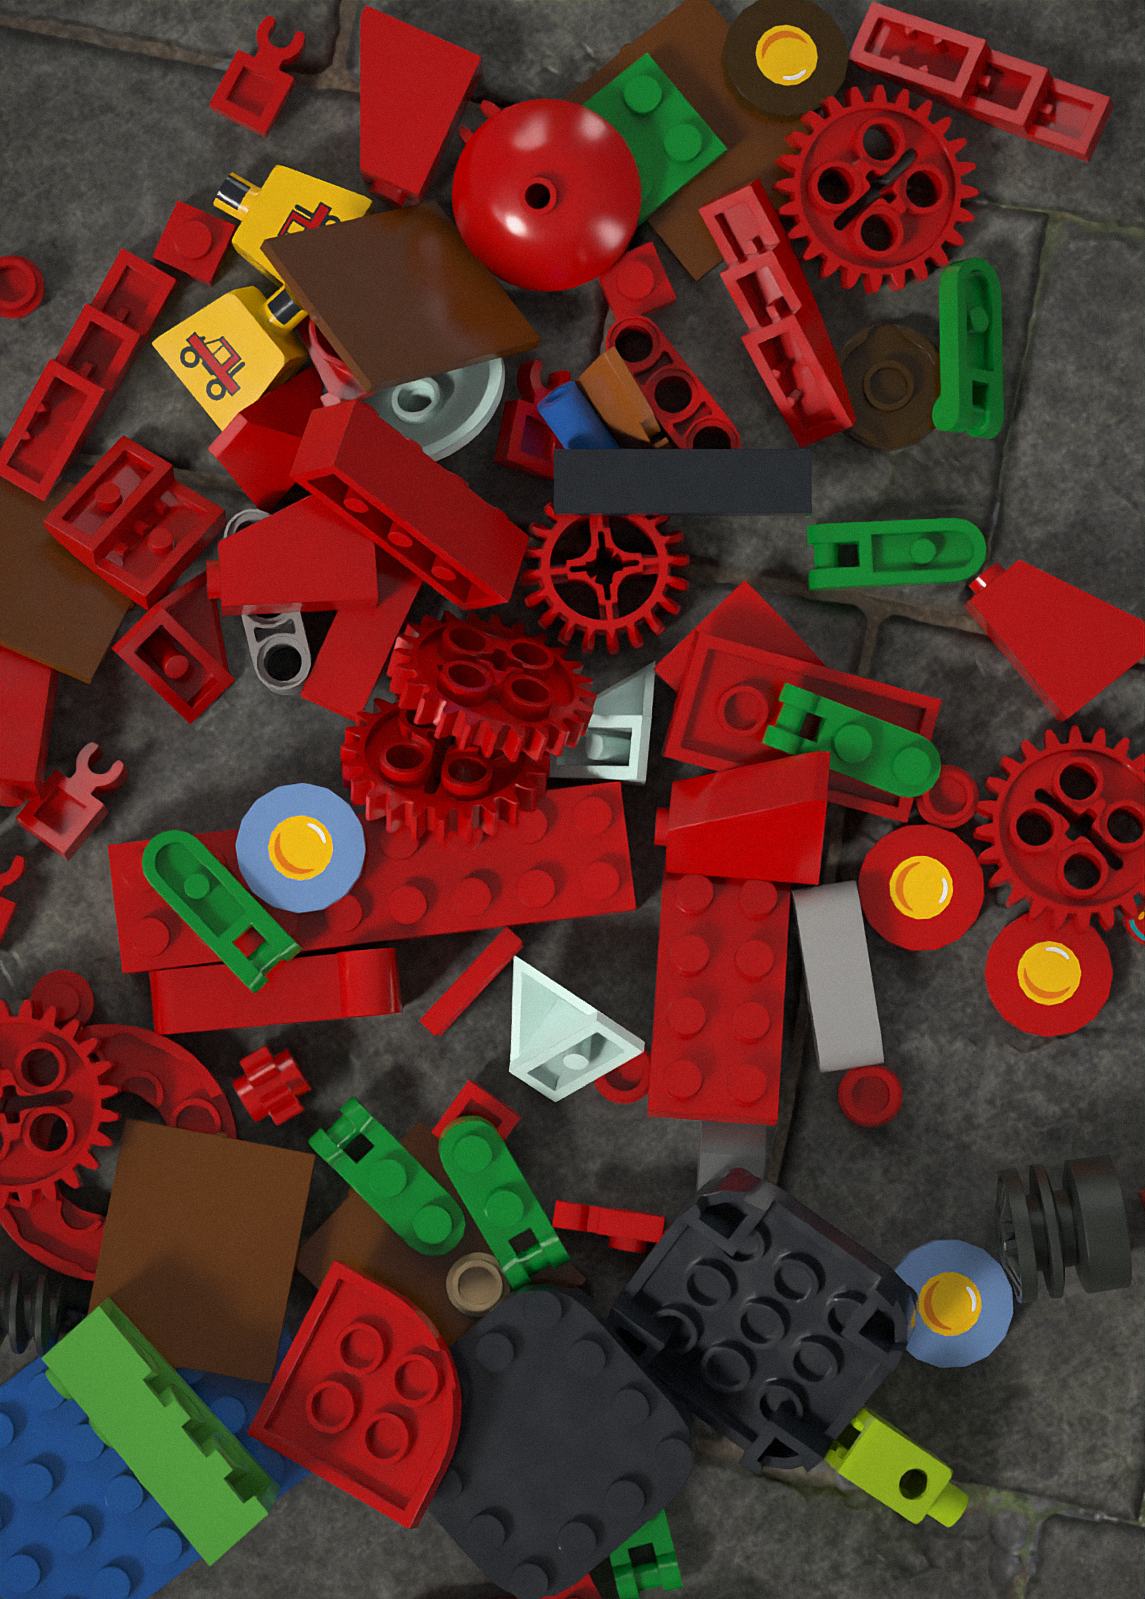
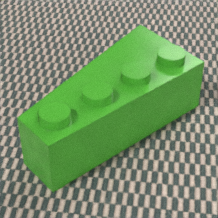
(161, 1430)

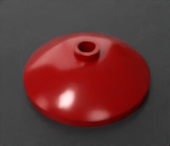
(590, 186)

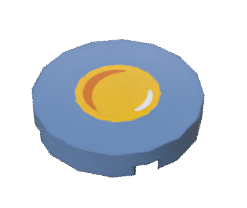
(301, 848)
(961, 1302)

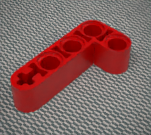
(298, 992)

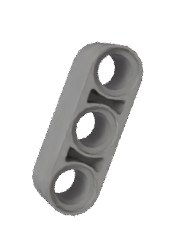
(272, 634)
(837, 976)

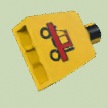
(281, 207)
(236, 349)

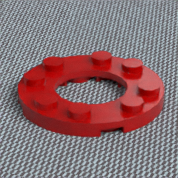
(145, 1065)

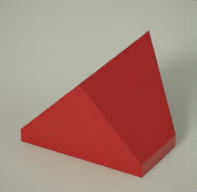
(265, 438)
(180, 649)

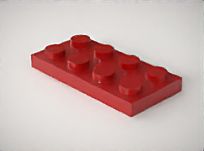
(734, 693)
(719, 999)

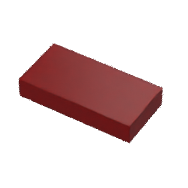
(472, 982)

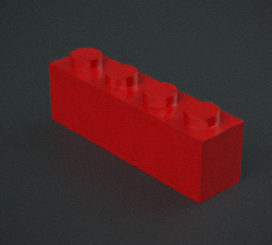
(409, 505)

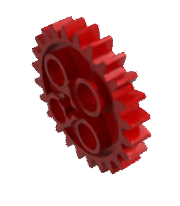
(910, 230)
(491, 685)
(394, 771)
(1038, 871)
(23, 1159)

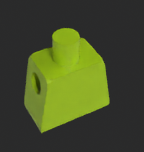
(877, 1456)

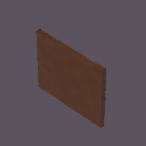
(689, 52)
(400, 295)
(49, 598)
(204, 1245)
(371, 1245)

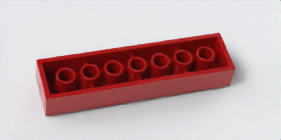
(549, 868)

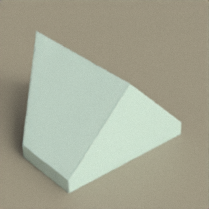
(616, 736)
(560, 1038)

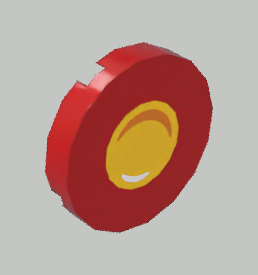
(920, 887)
(1046, 978)

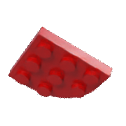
(366, 1396)

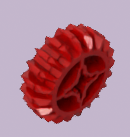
(575, 575)

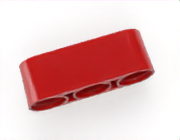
(668, 367)

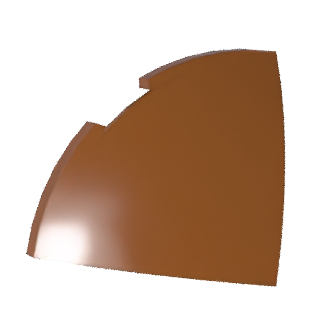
(620, 403)

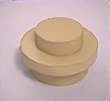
(476, 1284)

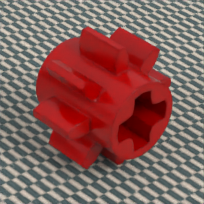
(271, 1085)

